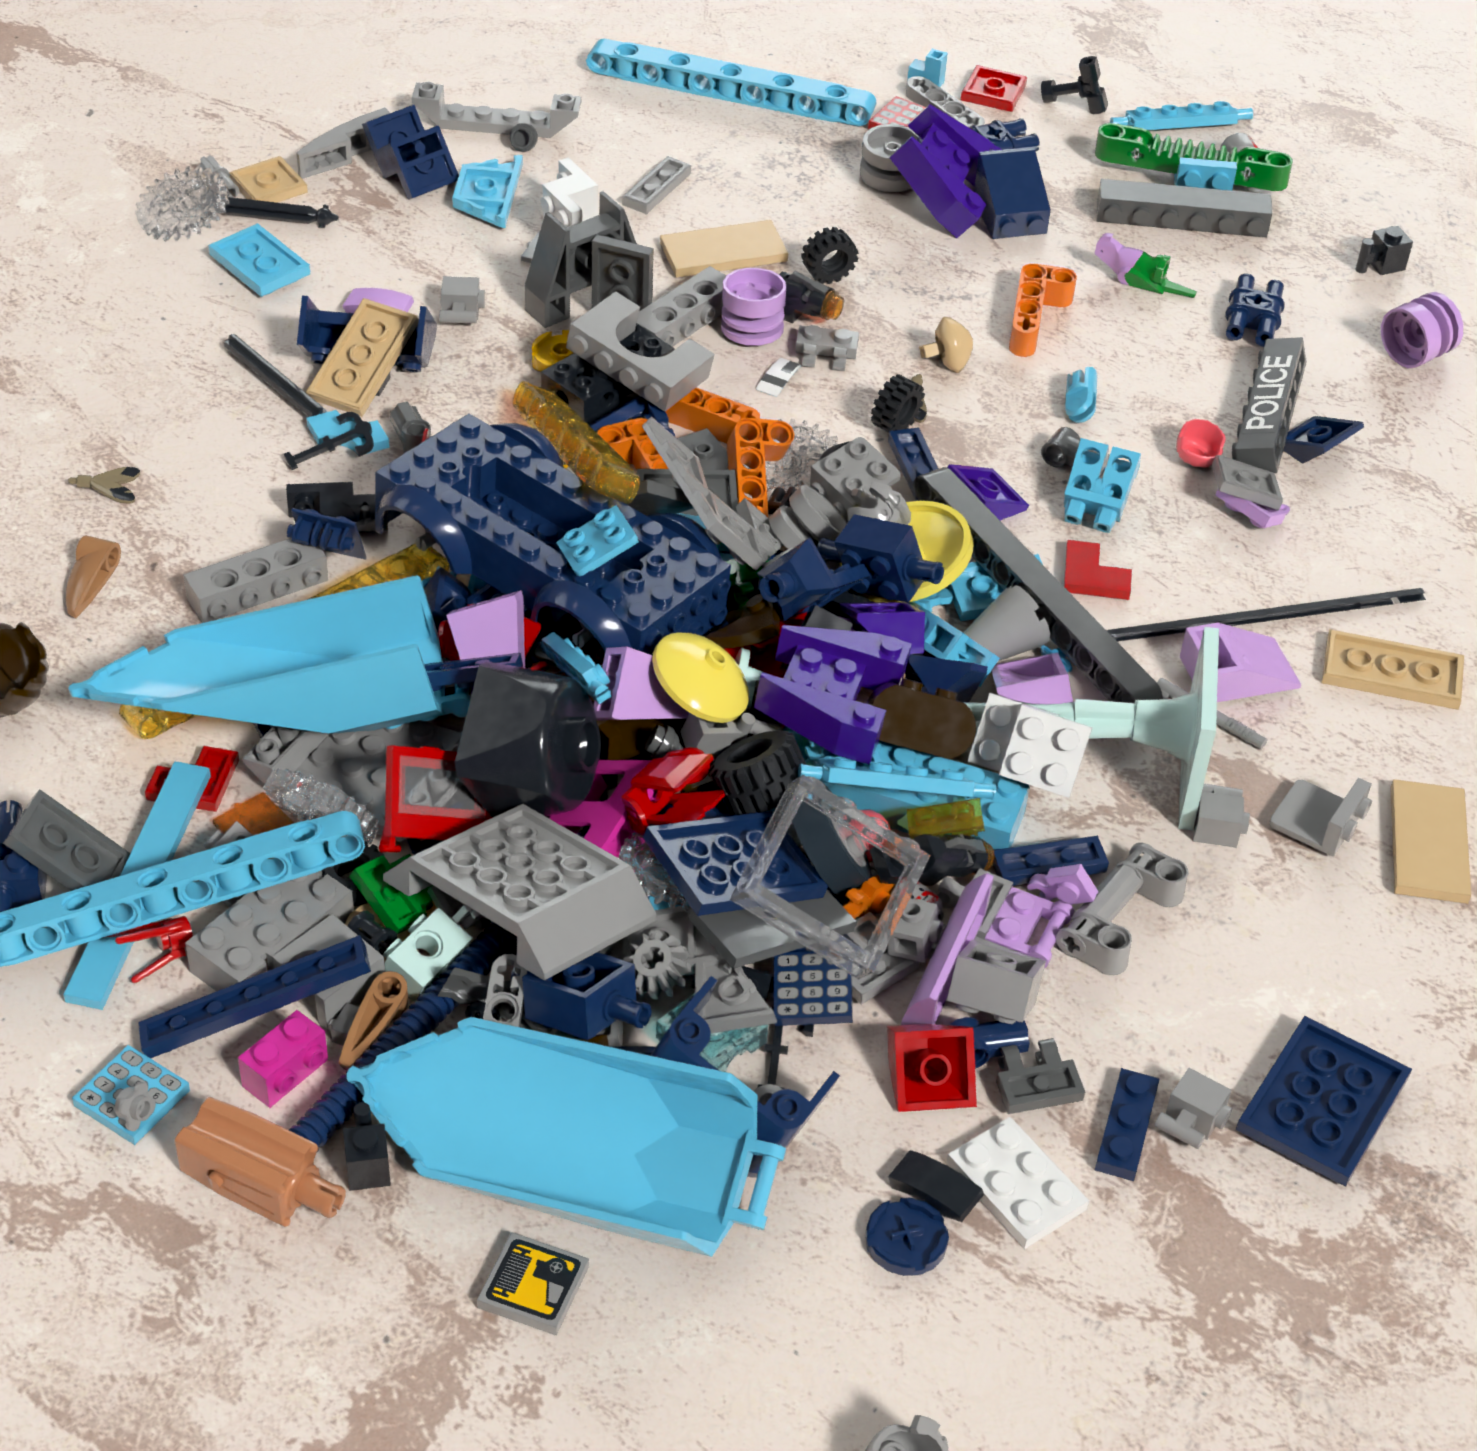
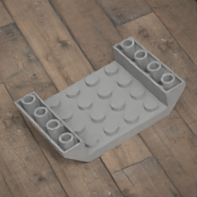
(345, 759)
(537, 883)

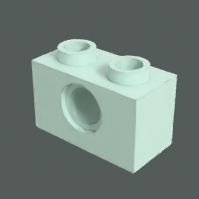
(437, 936)

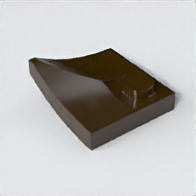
(747, 624)

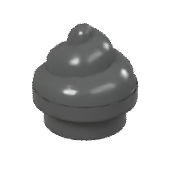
(523, 137)
(662, 741)

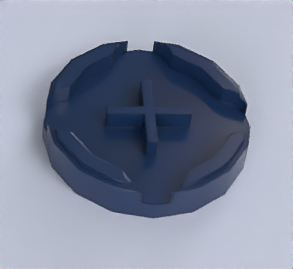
(906, 1237)

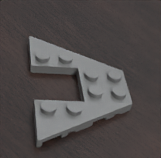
(745, 533)
(734, 999)

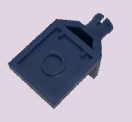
(804, 580)

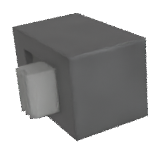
(340, 1027)

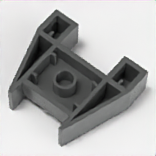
(565, 260)

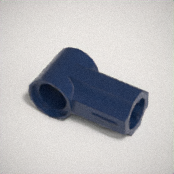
(993, 1035)

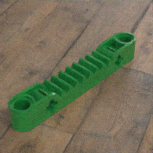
(1119, 145)

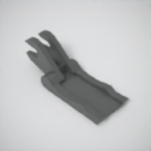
(472, 987)

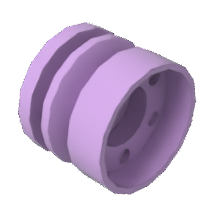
(753, 306)
(1422, 329)

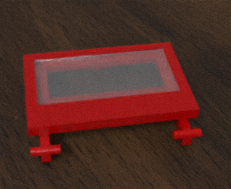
(425, 797)

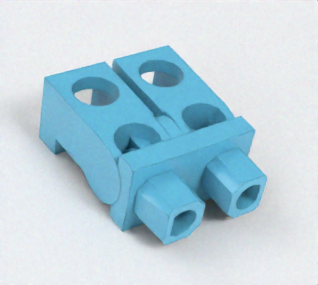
(1097, 495)

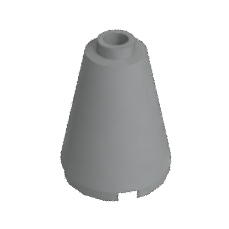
(1010, 625)

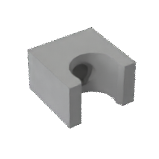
(323, 935)

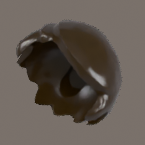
(21, 668)

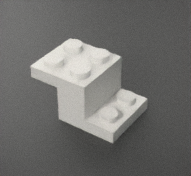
(571, 196)
(1029, 744)

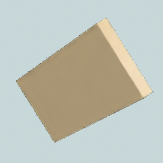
(724, 248)
(362, 357)
(1393, 669)
(1430, 841)

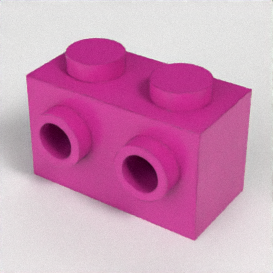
(283, 1058)

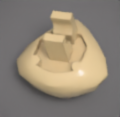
(952, 344)

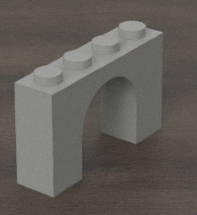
(657, 379)

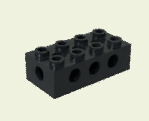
(589, 389)

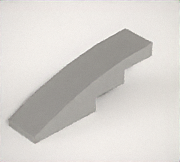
(336, 146)

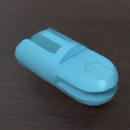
(1081, 395)

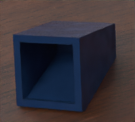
(1013, 193)

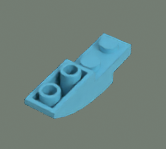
(951, 644)

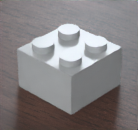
(995, 981)

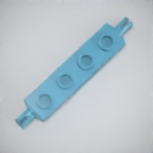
(1180, 117)
(577, 666)
(913, 779)

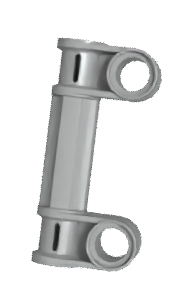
(1092, 930)

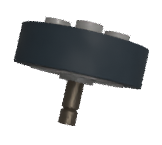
(832, 849)

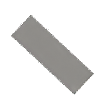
(656, 185)

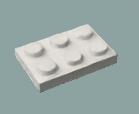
(1018, 1182)

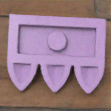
(1259, 514)

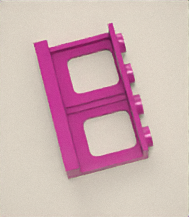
(606, 818)

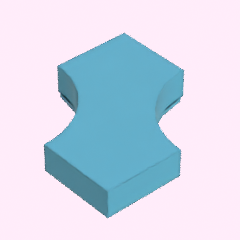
(327, 425)

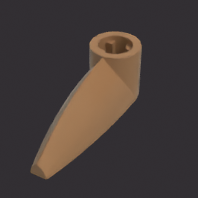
(93, 567)
(374, 1015)

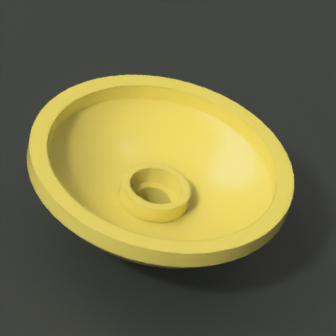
(701, 677)

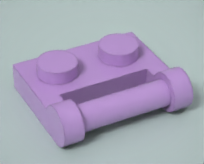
(1019, 919)

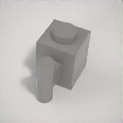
(461, 299)
(715, 737)
(1220, 816)
(1195, 1109)

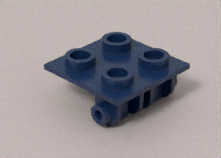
(330, 533)

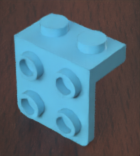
(1205, 174)
(597, 541)

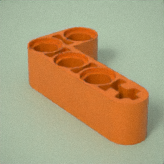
(1038, 287)
(707, 410)
(633, 444)
(754, 454)

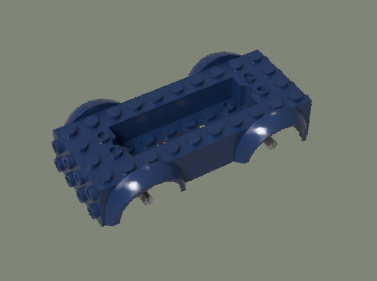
(491, 484)

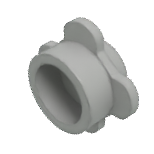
(134, 1105)

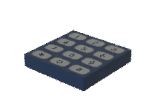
(810, 990)

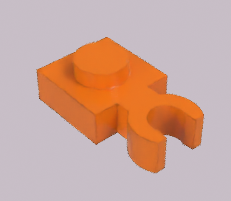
(870, 898)

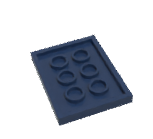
(711, 855)
(1324, 1100)

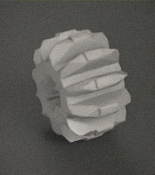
(666, 973)

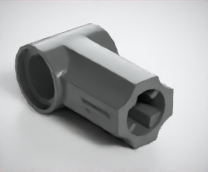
(408, 425)
(1062, 448)

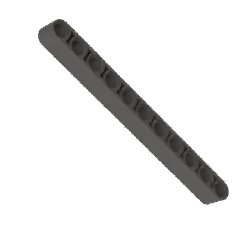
(1069, 623)

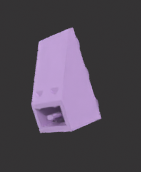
(1246, 662)

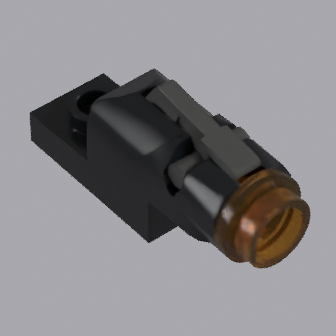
(810, 298)
(948, 854)

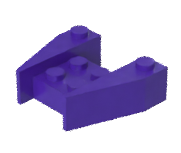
(939, 165)
(824, 682)

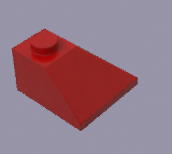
(932, 1066)

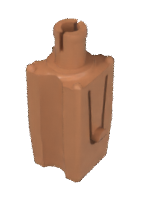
(255, 1163)

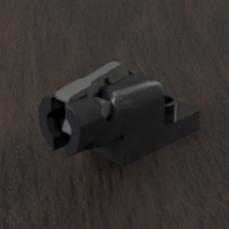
(334, 500)

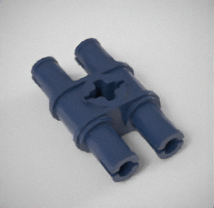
(1004, 133)
(1254, 309)

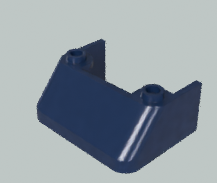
(321, 329)
(785, 1110)

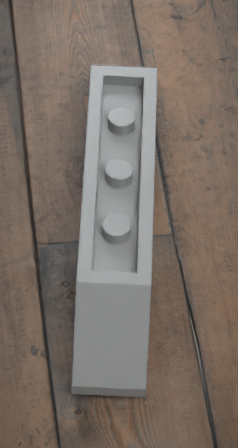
(430, 100)

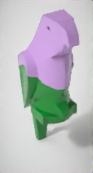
(1138, 268)

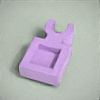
(1066, 883)

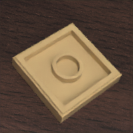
(269, 181)

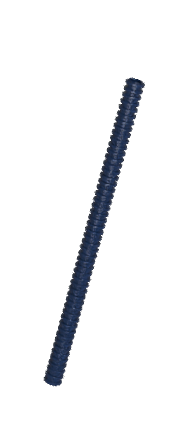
(414, 1023)

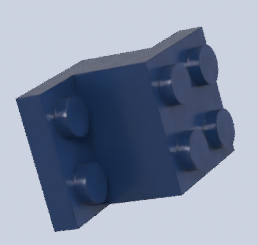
(411, 152)

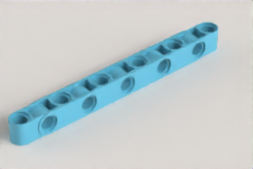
(731, 82)
(169, 889)

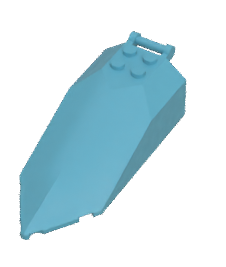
(301, 665)
(576, 1130)

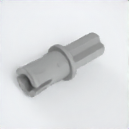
(223, 172)

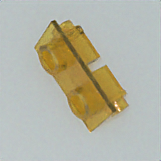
(954, 817)

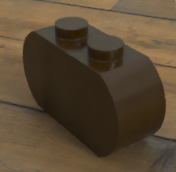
(924, 719)

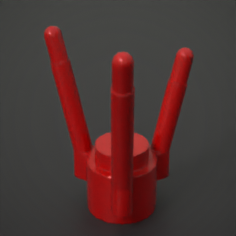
(170, 935)

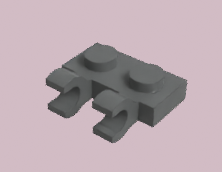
(1039, 1086)

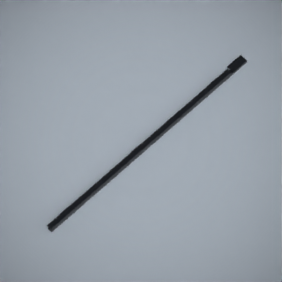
(1268, 614)

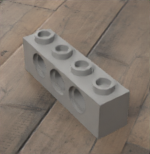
(685, 307)
(254, 578)

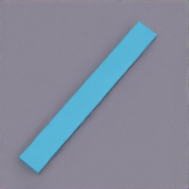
(155, 845)

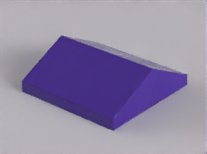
(991, 490)

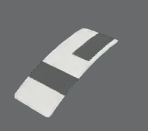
(777, 376)

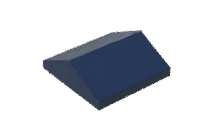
(1318, 436)

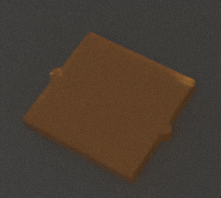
(255, 814)

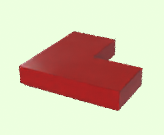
(1087, 577)
(221, 765)

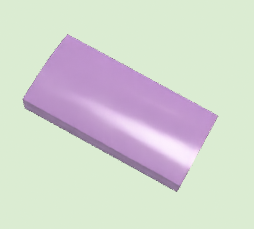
(1033, 680)
(959, 931)

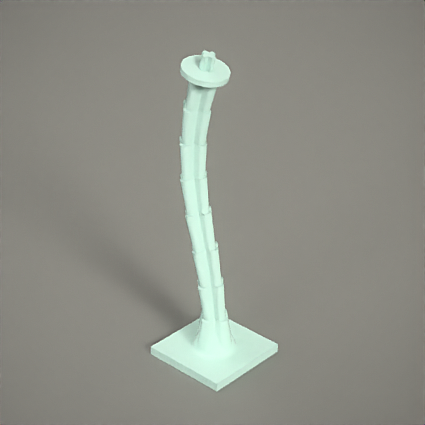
(1177, 725)

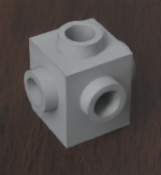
(916, 931)

